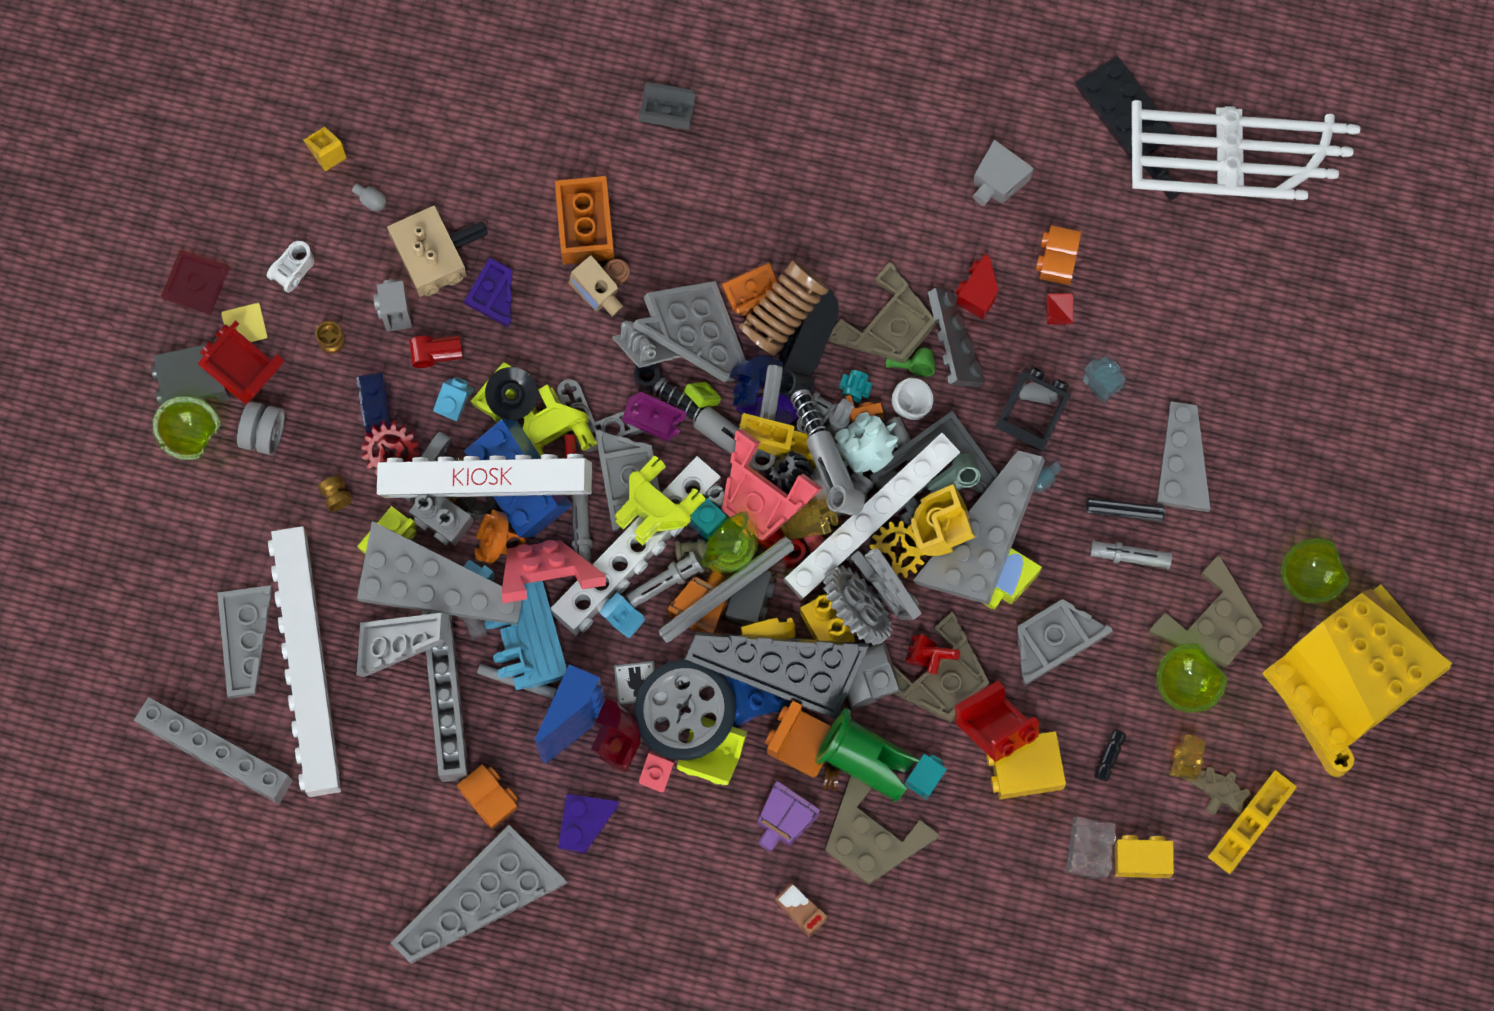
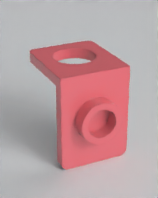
(656, 771)

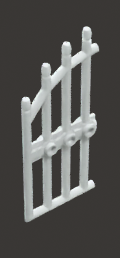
(1230, 149)

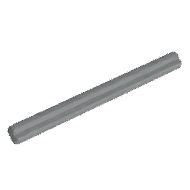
(726, 589)

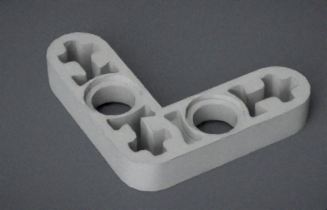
(578, 396)

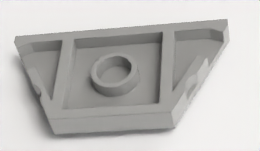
(618, 460)
(1055, 638)

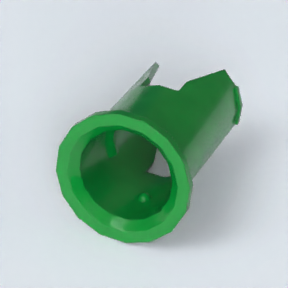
(865, 756)

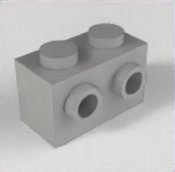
(393, 305)

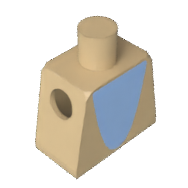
(591, 277)

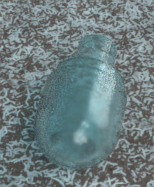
(1047, 477)

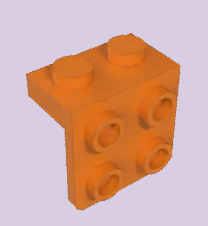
(797, 740)

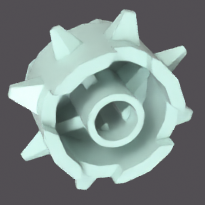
(866, 444)

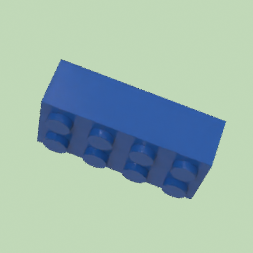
(525, 513)

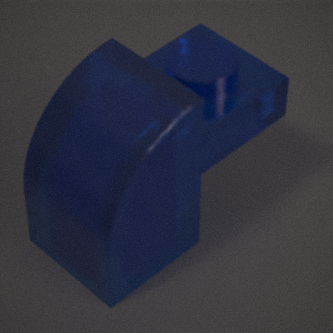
(750, 376)

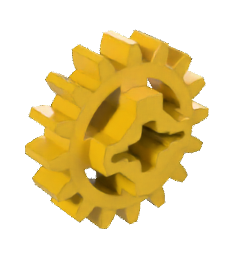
(911, 551)

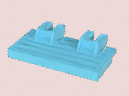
(532, 641)

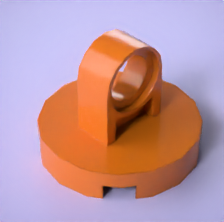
(493, 536)

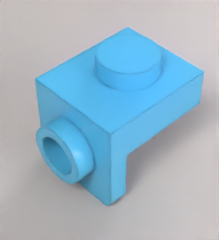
(453, 398)
(622, 615)

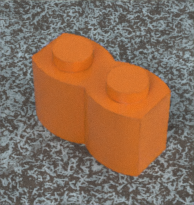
(1059, 255)
(487, 796)

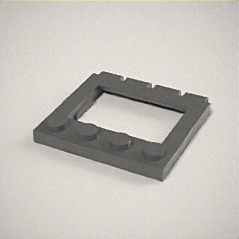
(958, 436)

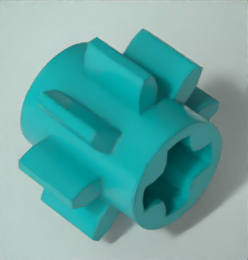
(855, 385)

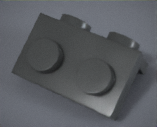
(667, 106)

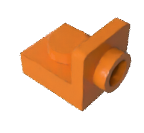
(869, 407)

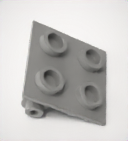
(641, 348)

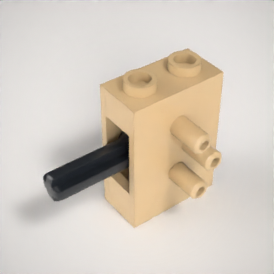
(430, 251)

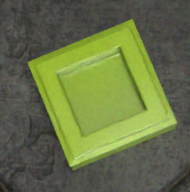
(702, 394)

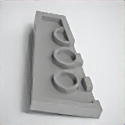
(397, 639)

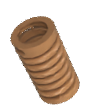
(794, 313)

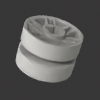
(260, 428)

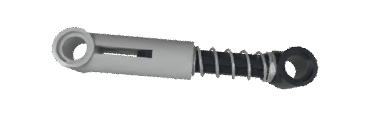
(705, 420)
(842, 494)

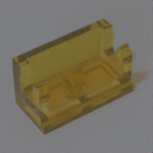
(810, 520)

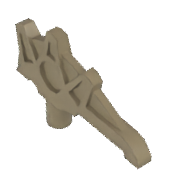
(1221, 791)

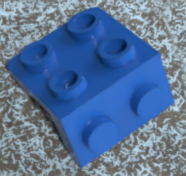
(753, 702)

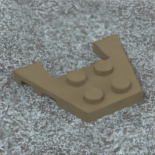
(896, 329)
(1223, 627)
(954, 680)
(864, 844)

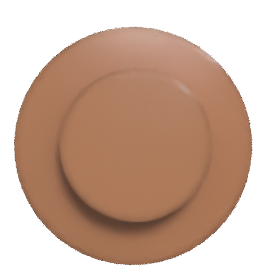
(617, 270)

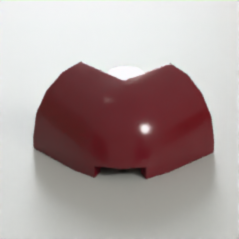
(618, 736)

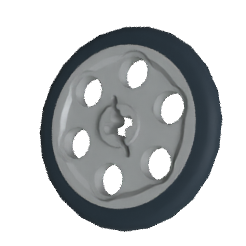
(705, 739)

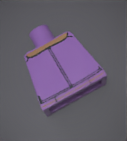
(785, 817)

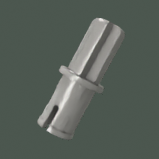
(840, 417)

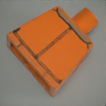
(691, 594)

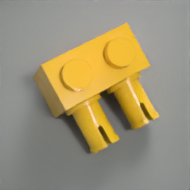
(824, 623)

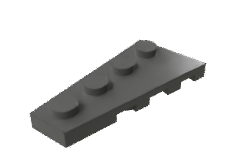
(959, 349)

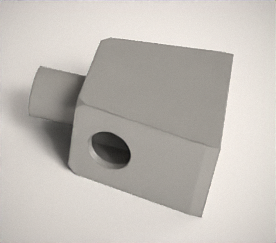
(1000, 175)

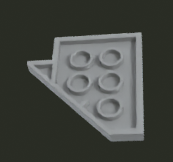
(694, 326)

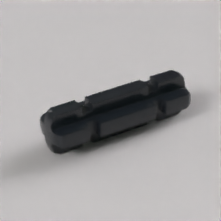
(1110, 755)

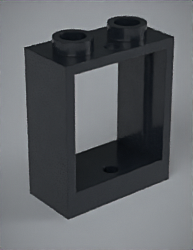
(1023, 431)

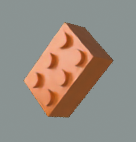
(584, 219)

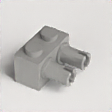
(441, 517)

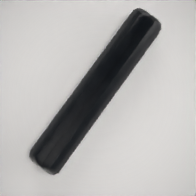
(1125, 509)

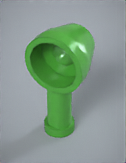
(921, 364)

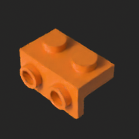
(748, 288)

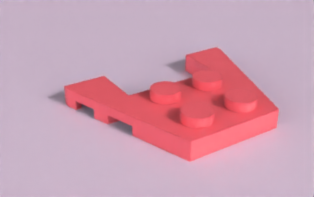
(759, 497)
(545, 562)

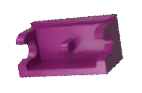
(653, 416)

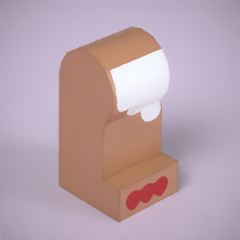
(801, 910)

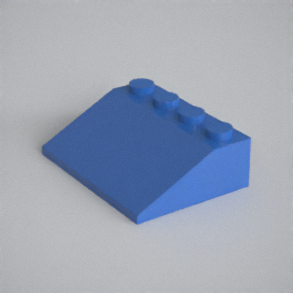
(570, 713)

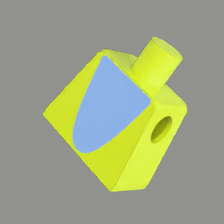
(1014, 578)

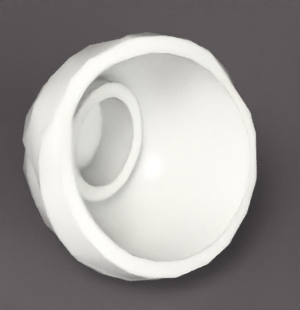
(912, 399)

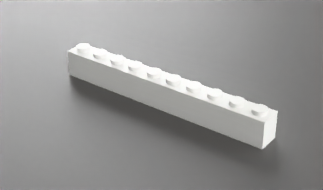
(305, 662)

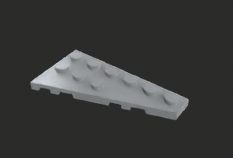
(491, 886)

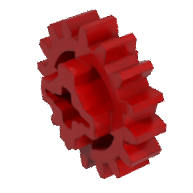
(384, 440)

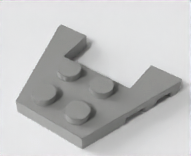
(887, 583)

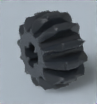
(787, 470)

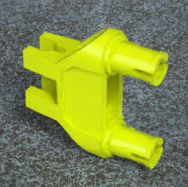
(556, 422)
(653, 506)

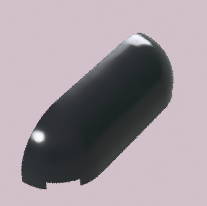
(809, 340)

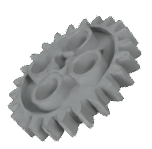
(857, 605)

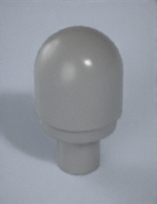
(370, 197)

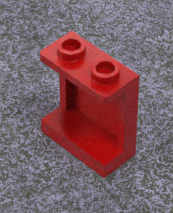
(238, 363)
(995, 722)

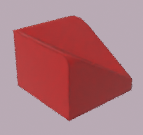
(1059, 308)

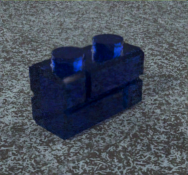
(373, 401)

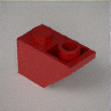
(980, 290)

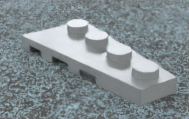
(1183, 465)
(243, 632)

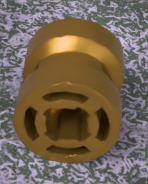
(328, 332)
(335, 493)

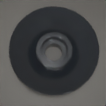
(524, 391)

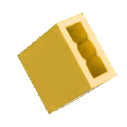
(1029, 769)

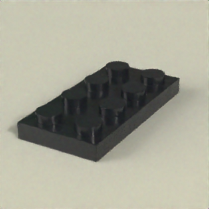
(1110, 95)

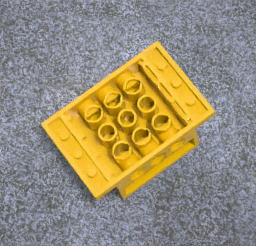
(1356, 669)

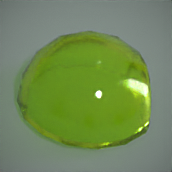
(185, 426)
(731, 545)
(1314, 572)
(1190, 679)

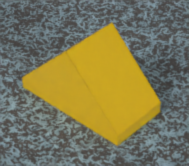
(325, 148)

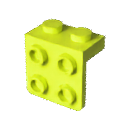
(719, 764)

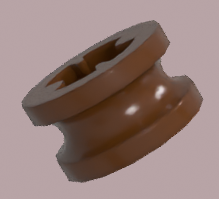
(831, 779)

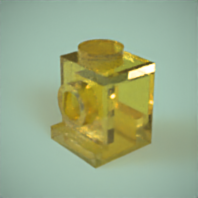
(1188, 758)

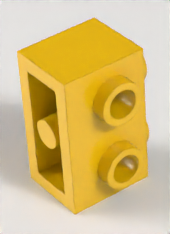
(1144, 857)

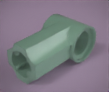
(955, 474)

